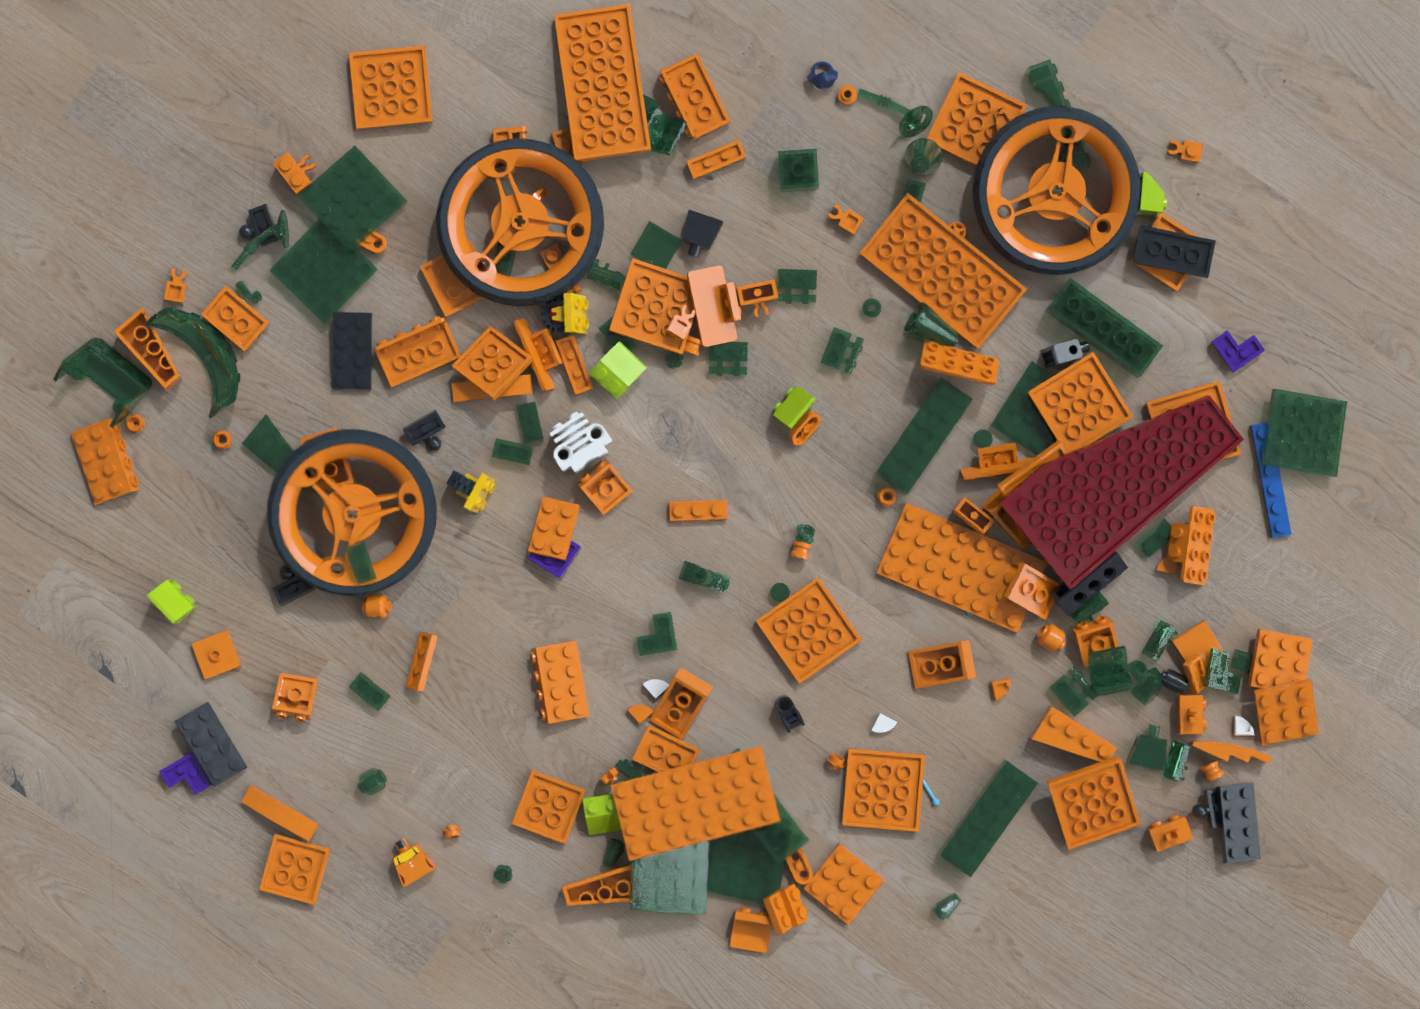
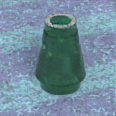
(613, 852)
(947, 906)

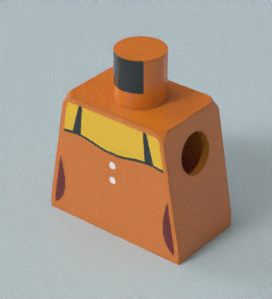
(412, 862)

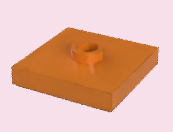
(216, 654)

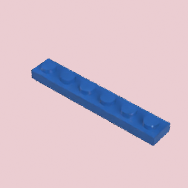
(1271, 487)

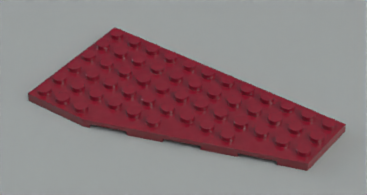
(1107, 491)

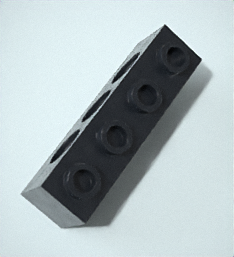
(1093, 583)

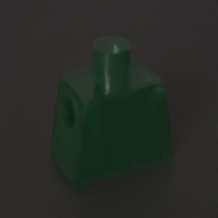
(1149, 750)

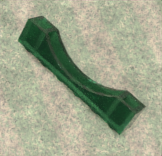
(1045, 81)

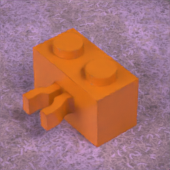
(293, 171)
(757, 293)
(1190, 714)
(1169, 833)

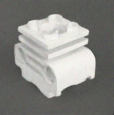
(578, 442)

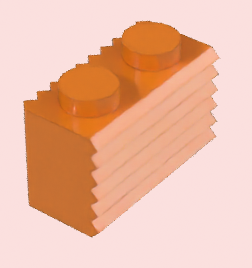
(973, 516)

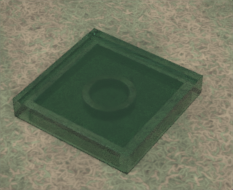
(656, 246)

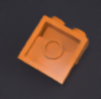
(604, 486)
(1094, 636)
(294, 697)
(785, 908)

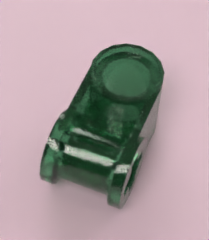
(697, 575)

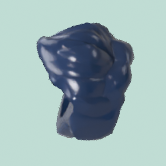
(823, 79)

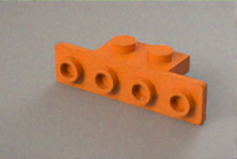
(541, 349)
(995, 461)

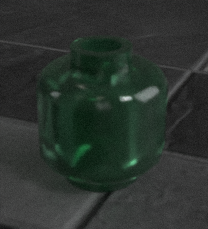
(372, 781)

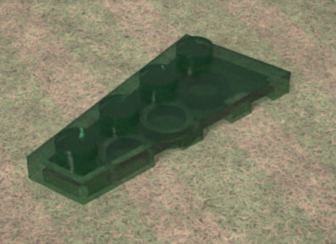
(269, 445)

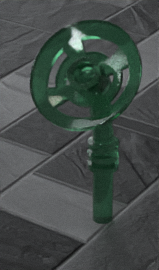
(910, 116)
(280, 229)

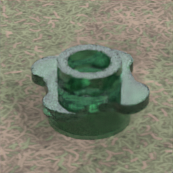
(809, 530)
(724, 582)

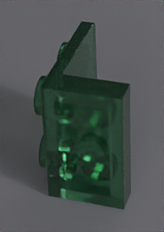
(664, 132)
(1109, 672)

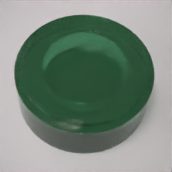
(982, 438)
(780, 592)

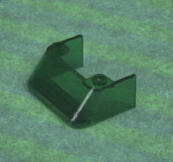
(111, 372)

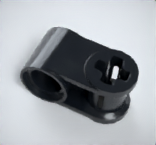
(789, 714)

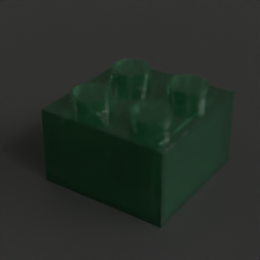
(798, 170)

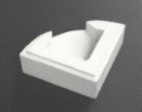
(656, 686)
(883, 724)
(1242, 726)

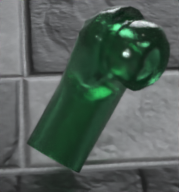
(246, 294)

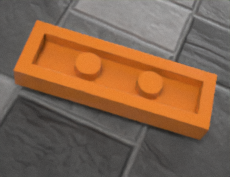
(716, 159)
(574, 364)
(698, 510)
(421, 661)

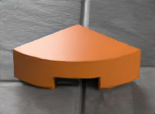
(1002, 118)
(542, 193)
(1167, 566)
(1000, 688)
(640, 712)

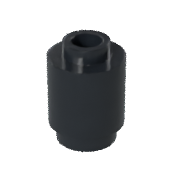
(1174, 681)

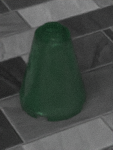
(925, 151)
(930, 327)

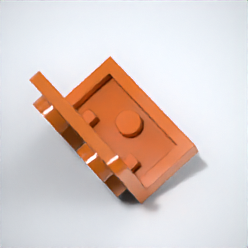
(751, 930)

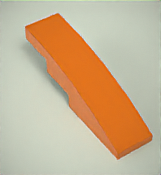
(466, 391)
(1224, 750)
(280, 813)

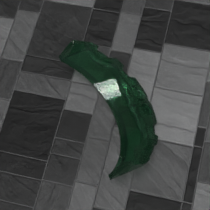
(211, 349)

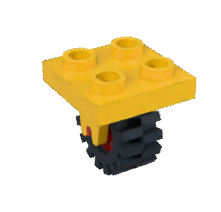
(567, 314)
(472, 489)

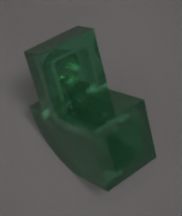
(1149, 681)

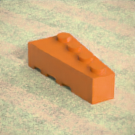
(148, 349)
(1065, 733)
(603, 887)

